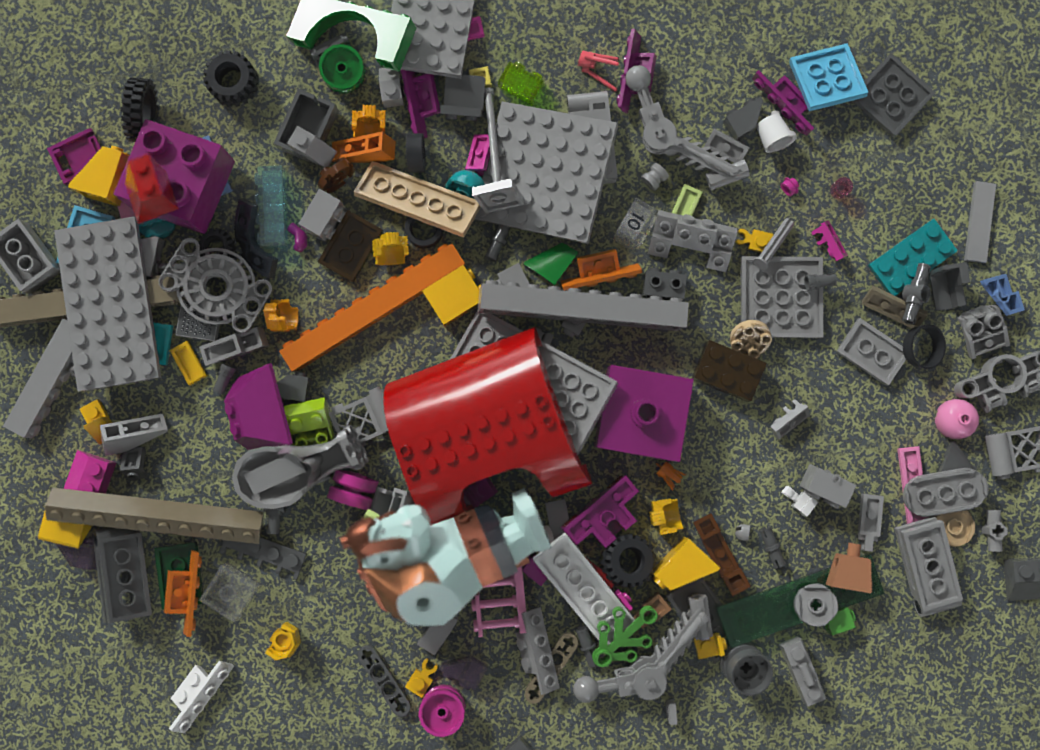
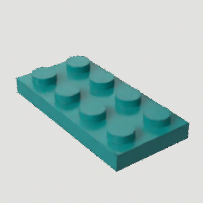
(899, 264)

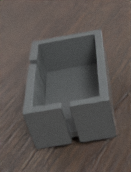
(310, 117)

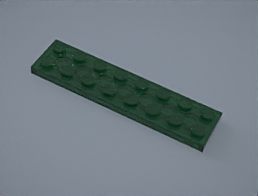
(774, 608)

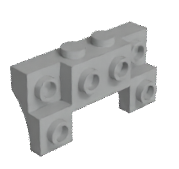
(694, 235)

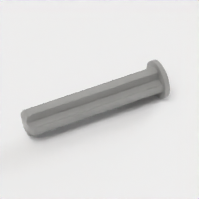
(762, 261)

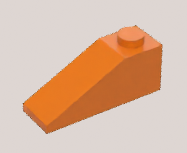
(366, 148)

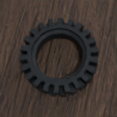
(138, 105)

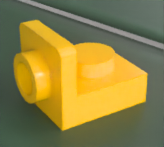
(710, 647)

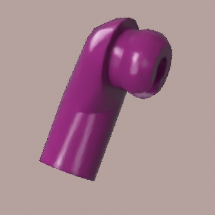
(301, 237)

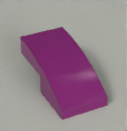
(479, 492)

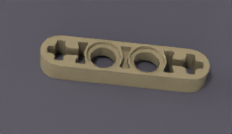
(559, 667)

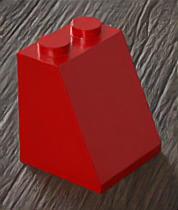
(149, 189)

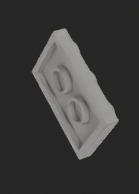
(872, 352)

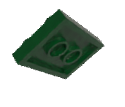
(175, 559)

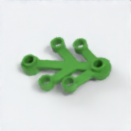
(621, 637)

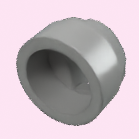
(742, 532)

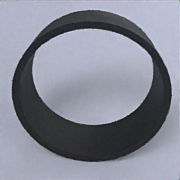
(938, 349)

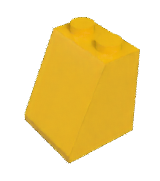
(101, 176)
(683, 565)

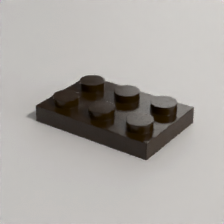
(350, 246)

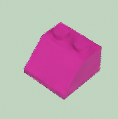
(89, 473)

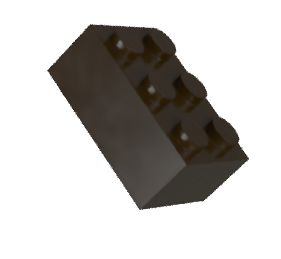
(729, 371)

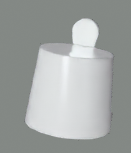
(775, 133)

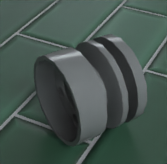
(747, 669)

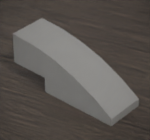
(234, 346)

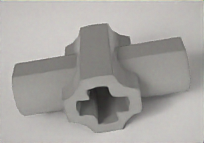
(994, 538)

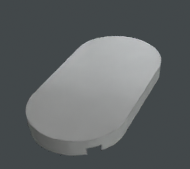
(945, 492)

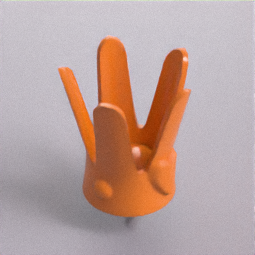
(667, 471)

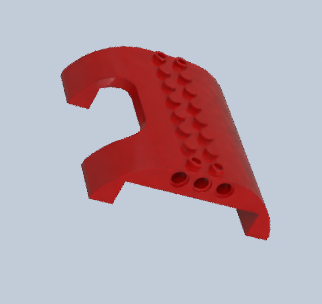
(478, 420)

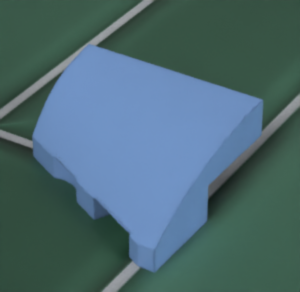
(1001, 292)

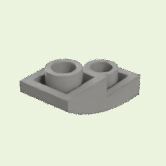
(436, 635)

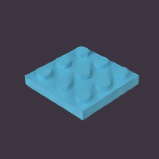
(828, 77)

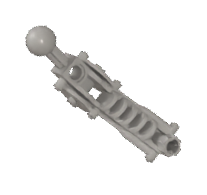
(662, 138)
(649, 673)

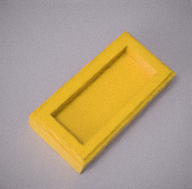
(188, 363)

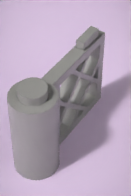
(375, 409)
(1002, 452)

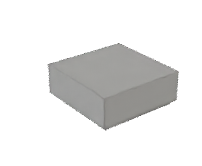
(671, 712)

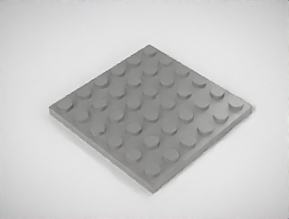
(556, 166)

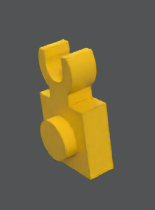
(757, 240)
(420, 680)

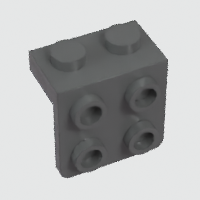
(464, 97)

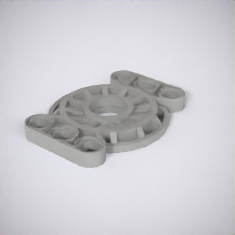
(200, 270)

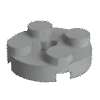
(824, 613)

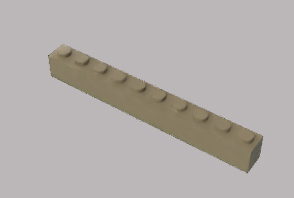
(51, 306)
(154, 515)

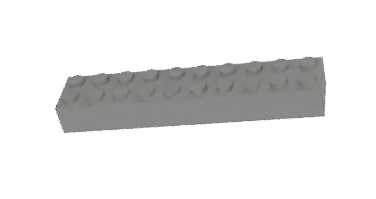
(582, 307)

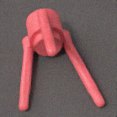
(589, 59)

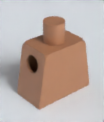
(851, 571)

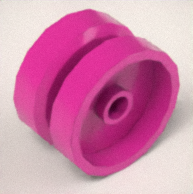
(352, 491)
(440, 723)

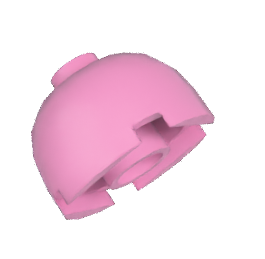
(957, 419)

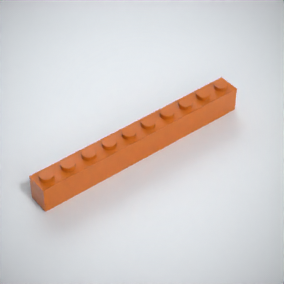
(370, 309)

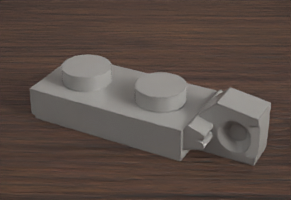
(870, 520)

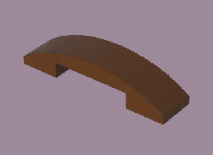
(720, 554)

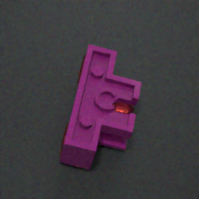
(604, 514)

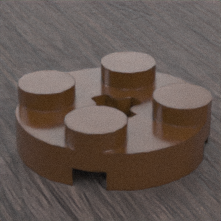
(333, 177)

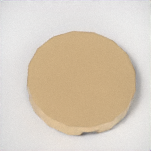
(958, 527)

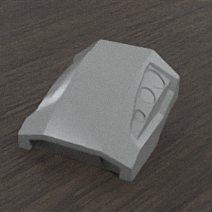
(983, 330)

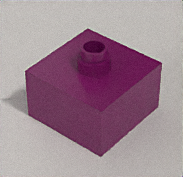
(645, 414)

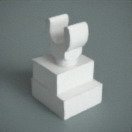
(802, 503)

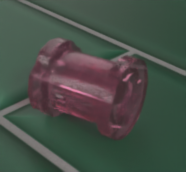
(846, 183)

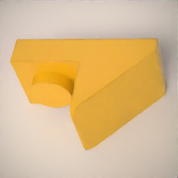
(95, 415)

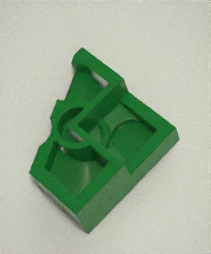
(553, 262)

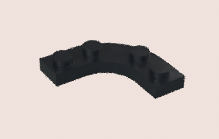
(244, 234)

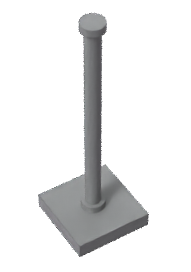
(500, 193)

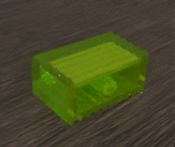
(521, 82)

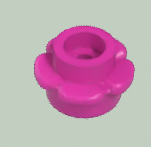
(790, 186)

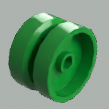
(342, 56)

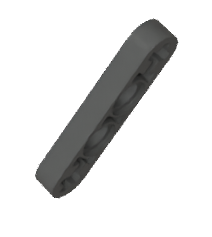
(380, 682)

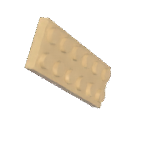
(417, 199)

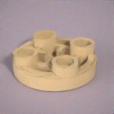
(751, 338)

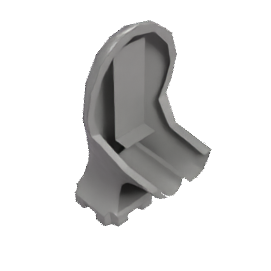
(284, 473)

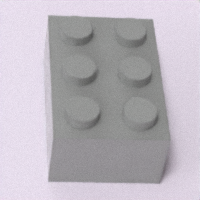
(26, 257)

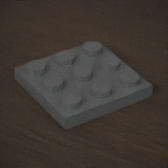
(894, 95)

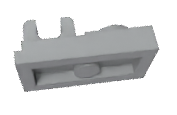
(785, 424)

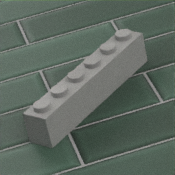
(42, 385)

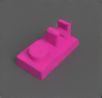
(479, 154)
(835, 248)

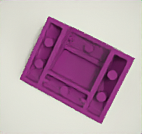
(257, 410)

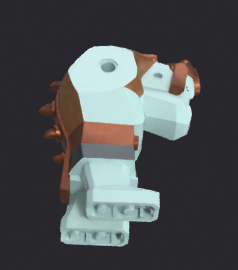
(435, 570)

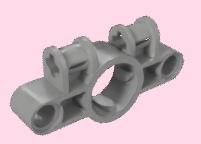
(985, 387)

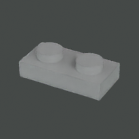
(726, 146)

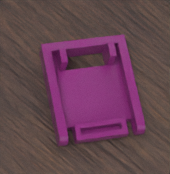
(78, 151)

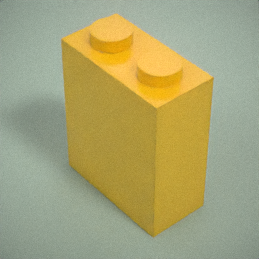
(453, 295)

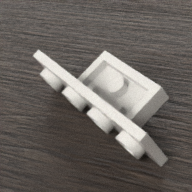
(196, 692)

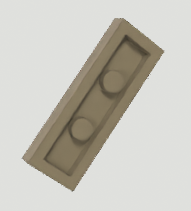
(890, 306)

